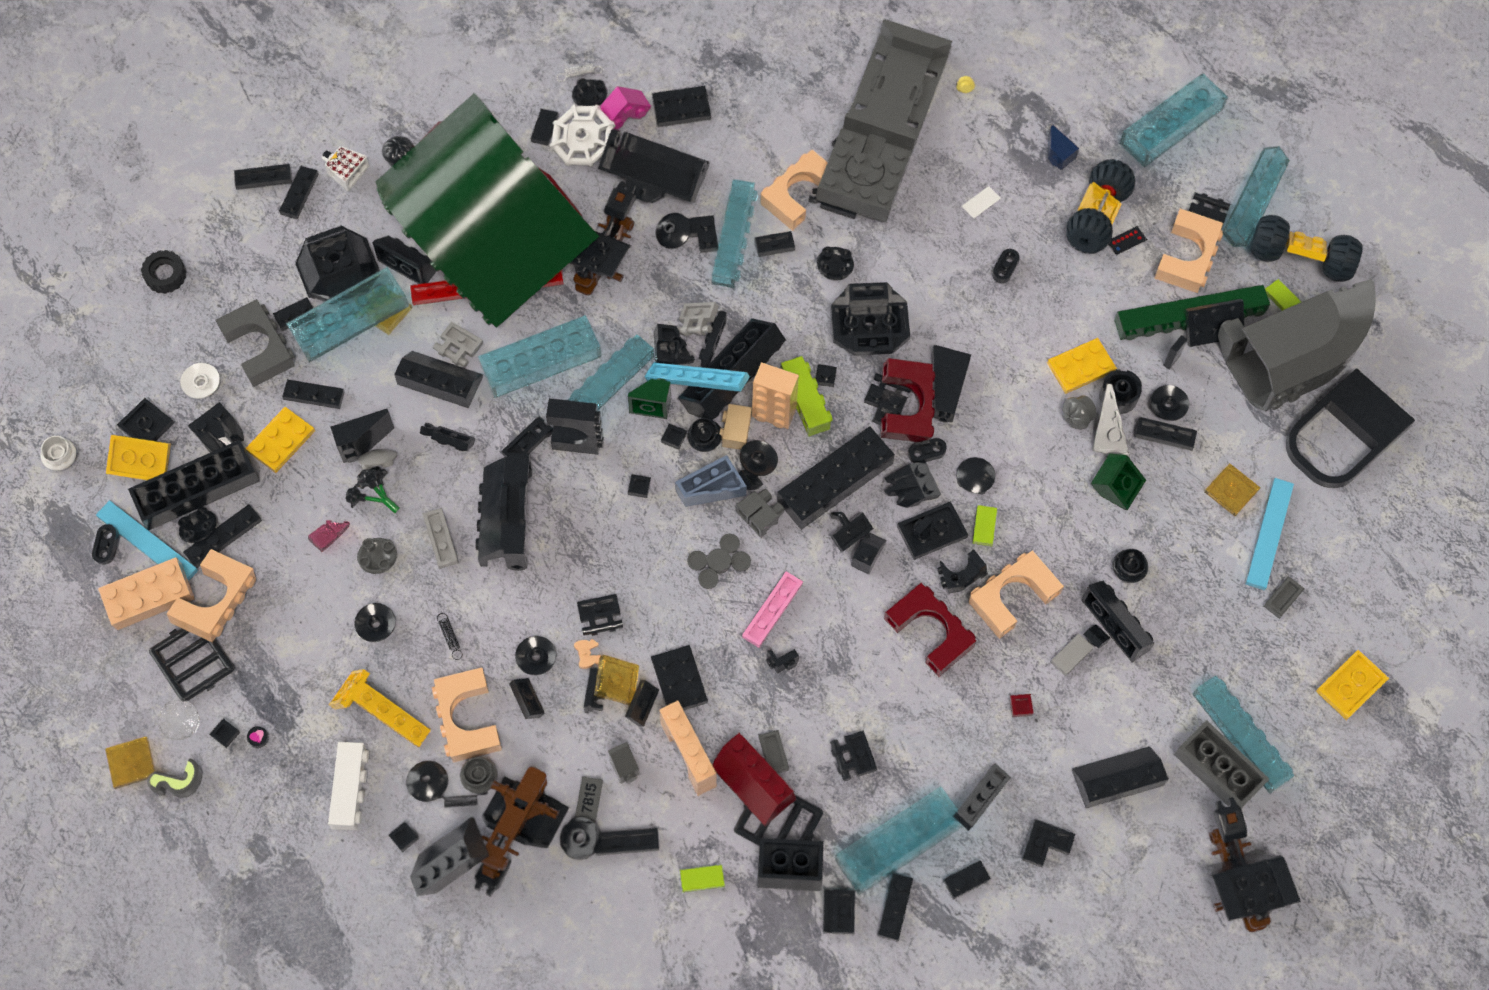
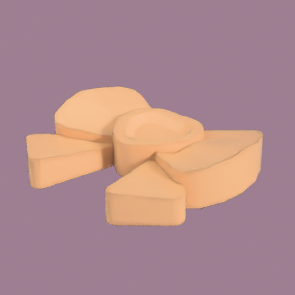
(586, 659)

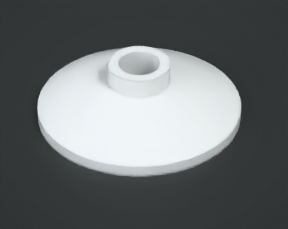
(195, 375)

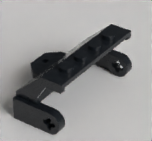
(653, 167)
(504, 511)

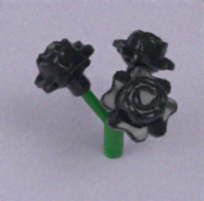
(372, 479)

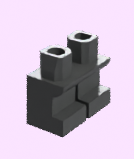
(758, 513)

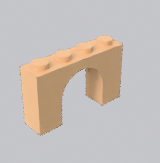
(776, 197)
(1205, 234)
(1027, 570)
(209, 621)
(450, 692)
(680, 730)

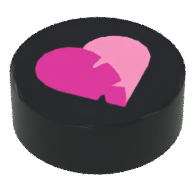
(257, 737)

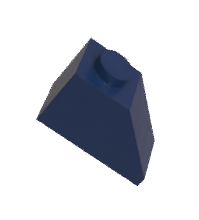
(1060, 148)

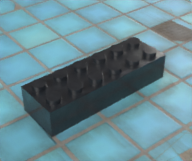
(744, 353)
(835, 477)
(193, 485)

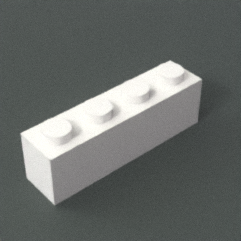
(347, 786)

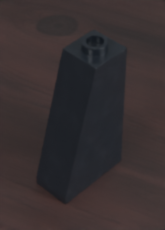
(950, 373)

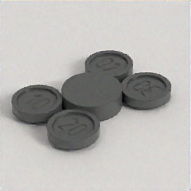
(719, 561)

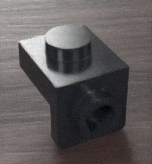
(784, 662)

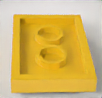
(1081, 365)
(280, 439)
(137, 457)
(1352, 684)

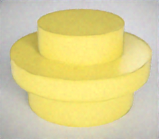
(965, 84)

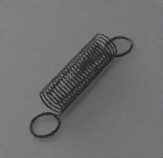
(448, 634)
(458, 801)

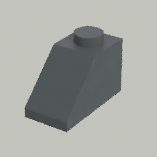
(1232, 339)
(624, 763)

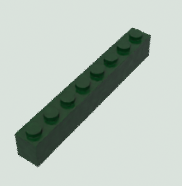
(1172, 315)

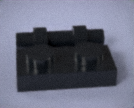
(1214, 214)
(879, 395)
(598, 609)
(860, 754)

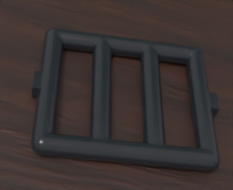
(175, 681)
(799, 804)

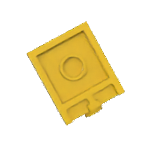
(357, 691)

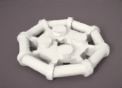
(575, 143)

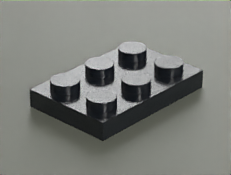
(681, 106)
(1205, 321)
(945, 530)
(679, 678)

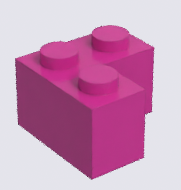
(625, 103)

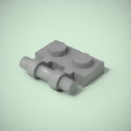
(700, 314)
(460, 339)

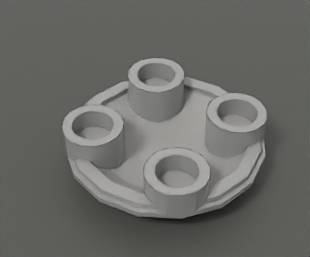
(377, 457)

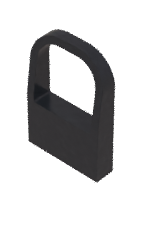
(1366, 413)

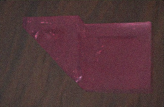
(327, 534)

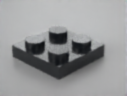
(145, 422)

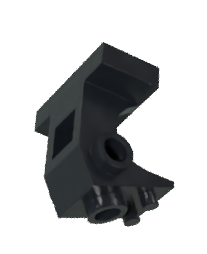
(974, 570)

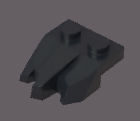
(216, 428)
(912, 485)

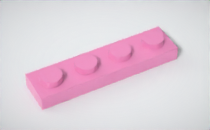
(772, 609)

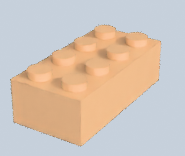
(774, 396)
(145, 593)

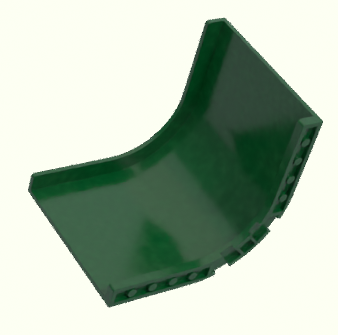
(483, 212)

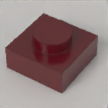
(1021, 705)

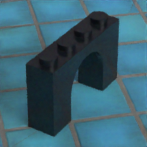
(575, 426)

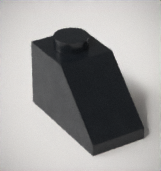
(868, 553)

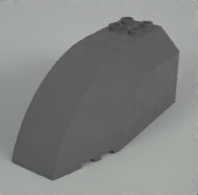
(1303, 345)

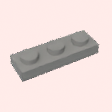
(440, 538)

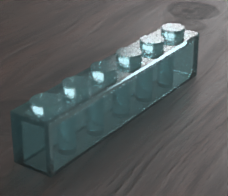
(1256, 196)
(733, 234)
(615, 373)
(1242, 732)

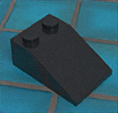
(361, 434)

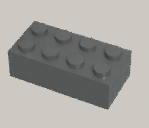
(1221, 765)

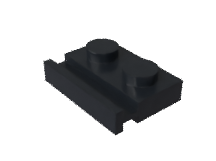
(839, 912)

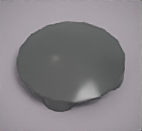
(376, 555)

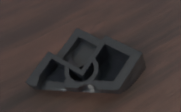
(670, 346)

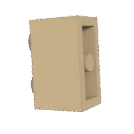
(736, 427)

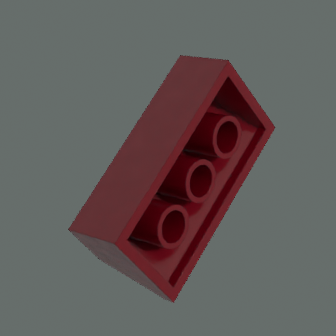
(753, 779)

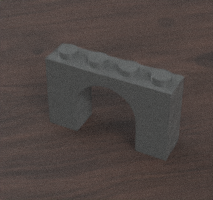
(251, 319)

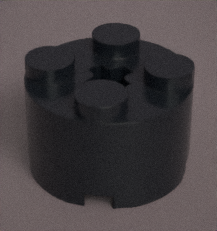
(1126, 387)

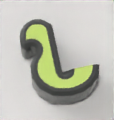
(178, 786)

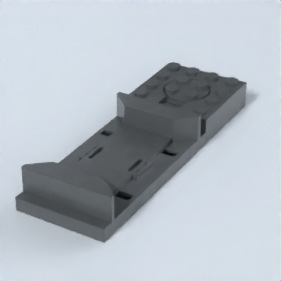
(877, 140)

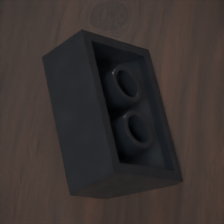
(404, 259)
(790, 864)

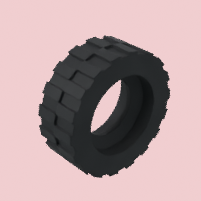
(166, 285)

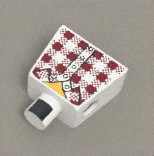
(345, 166)

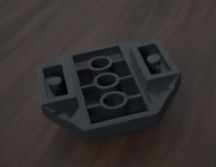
(327, 279)
(870, 304)

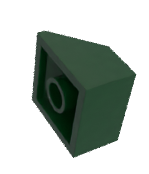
(651, 399)
(1118, 480)

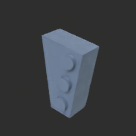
(711, 484)

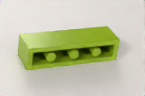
(809, 402)

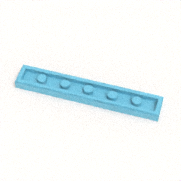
(698, 376)
(1269, 534)
(141, 537)

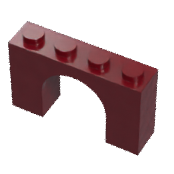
(920, 379)
(923, 603)

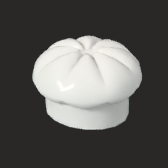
(58, 453)

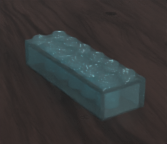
(1173, 120)
(348, 314)
(540, 356)
(898, 841)

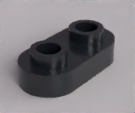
(1004, 266)
(926, 450)
(104, 545)

